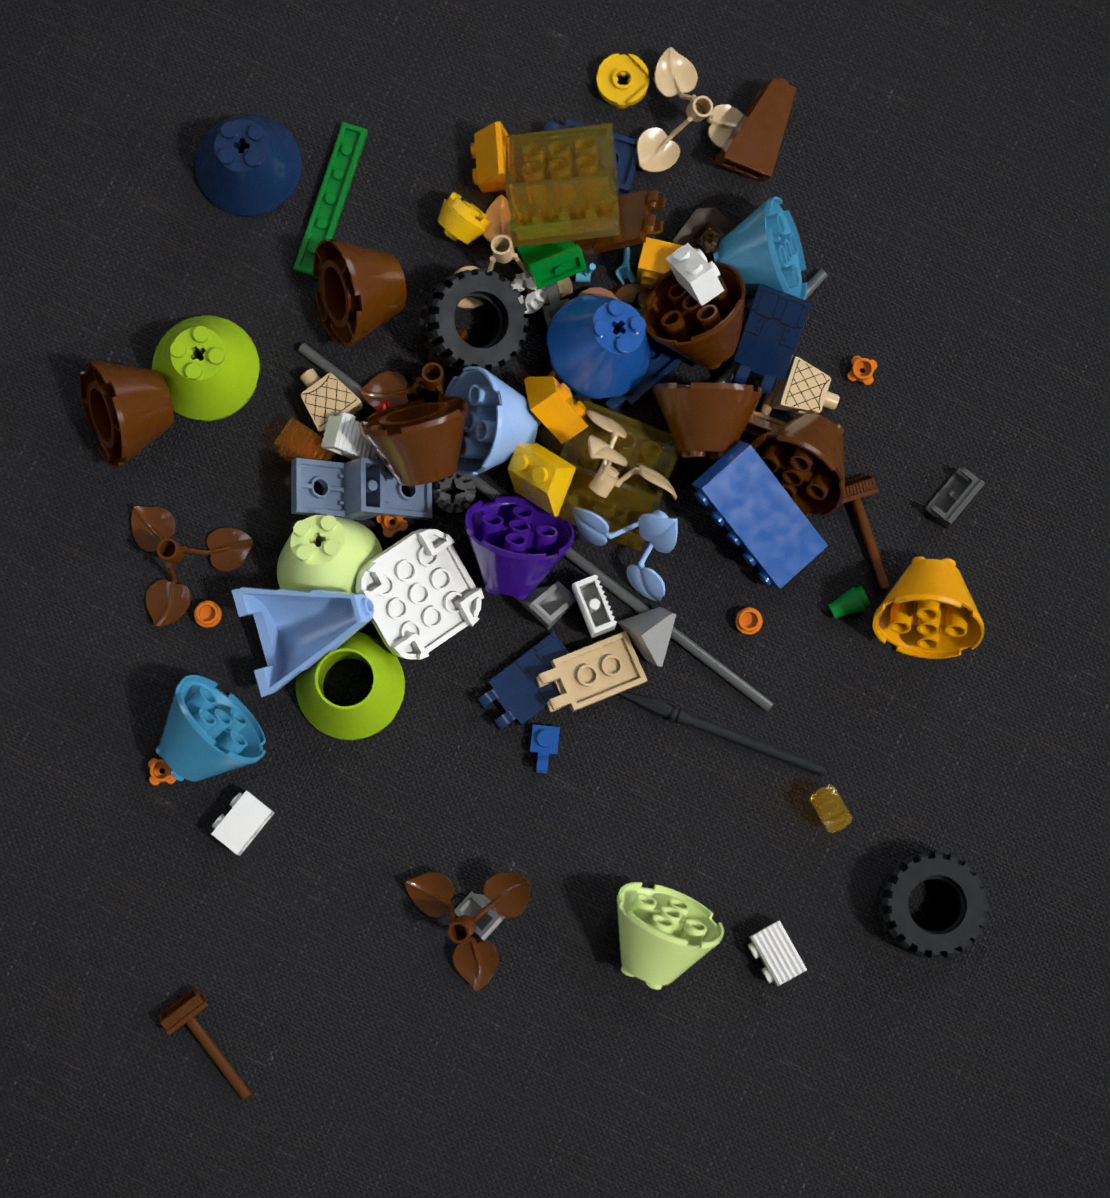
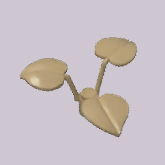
(678, 76)
(502, 248)
(607, 475)

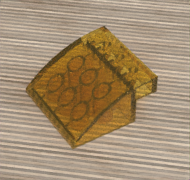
(562, 185)
(636, 495)

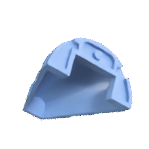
(299, 627)

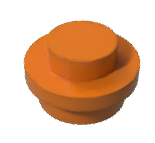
(207, 614)
(748, 621)

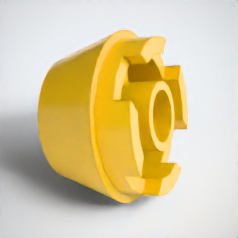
(462, 219)

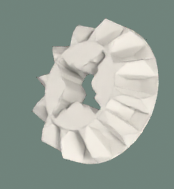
(534, 300)

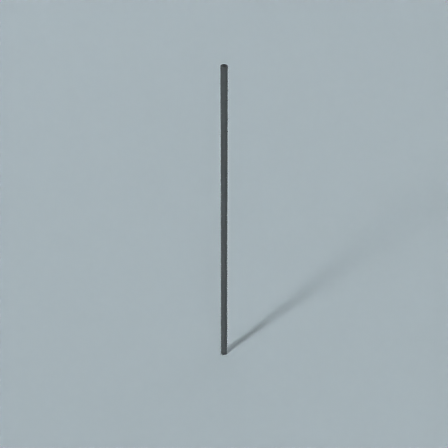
(578, 559)

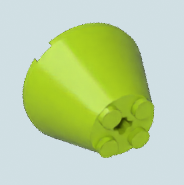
(207, 367)

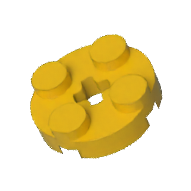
(622, 65)

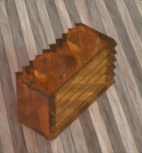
(301, 442)

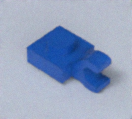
(544, 743)

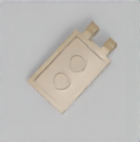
(593, 673)

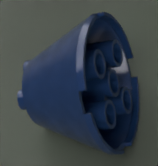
(248, 164)

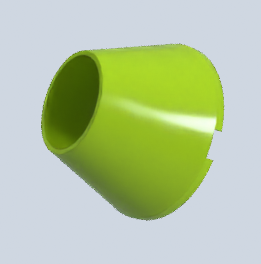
(367, 716)

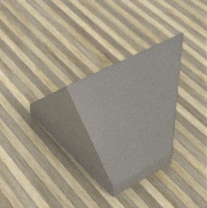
(548, 603)
(650, 633)
(472, 905)

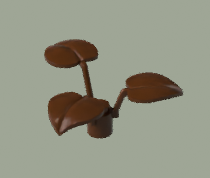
(393, 386)
(153, 533)
(472, 960)

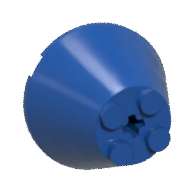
(598, 346)

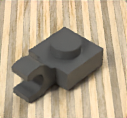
(555, 302)

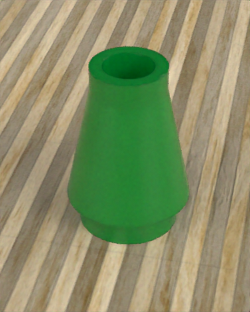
(851, 602)

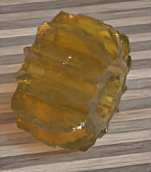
(830, 808)

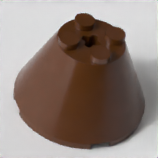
(694, 331)
(706, 415)
(807, 461)

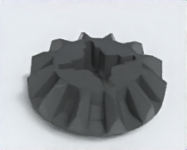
(462, 501)

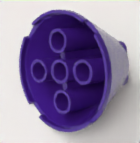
(515, 543)

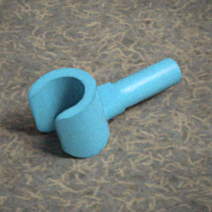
(625, 271)
(584, 276)

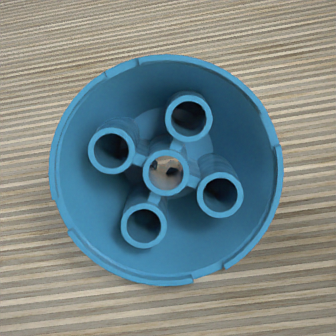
(766, 250)
(208, 732)

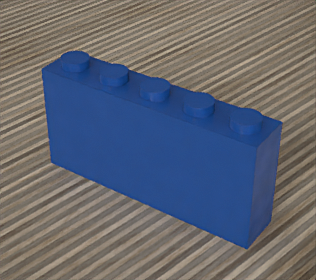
(759, 515)

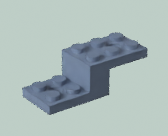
(355, 491)

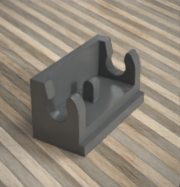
(954, 496)

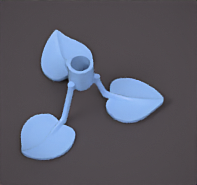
(653, 527)

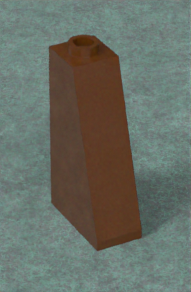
(759, 134)

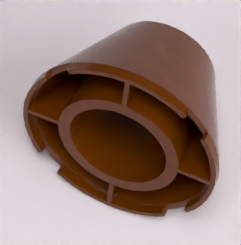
(356, 289)
(124, 408)
(418, 438)

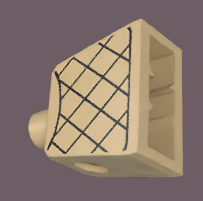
(804, 389)
(327, 398)

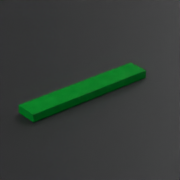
(331, 194)

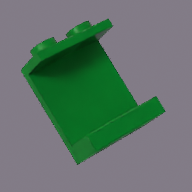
(552, 261)

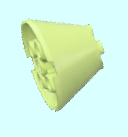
(326, 554)
(662, 933)

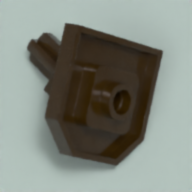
(704, 231)

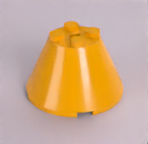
(929, 612)

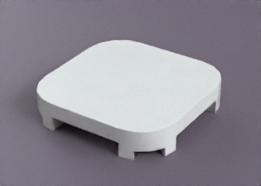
(419, 593)

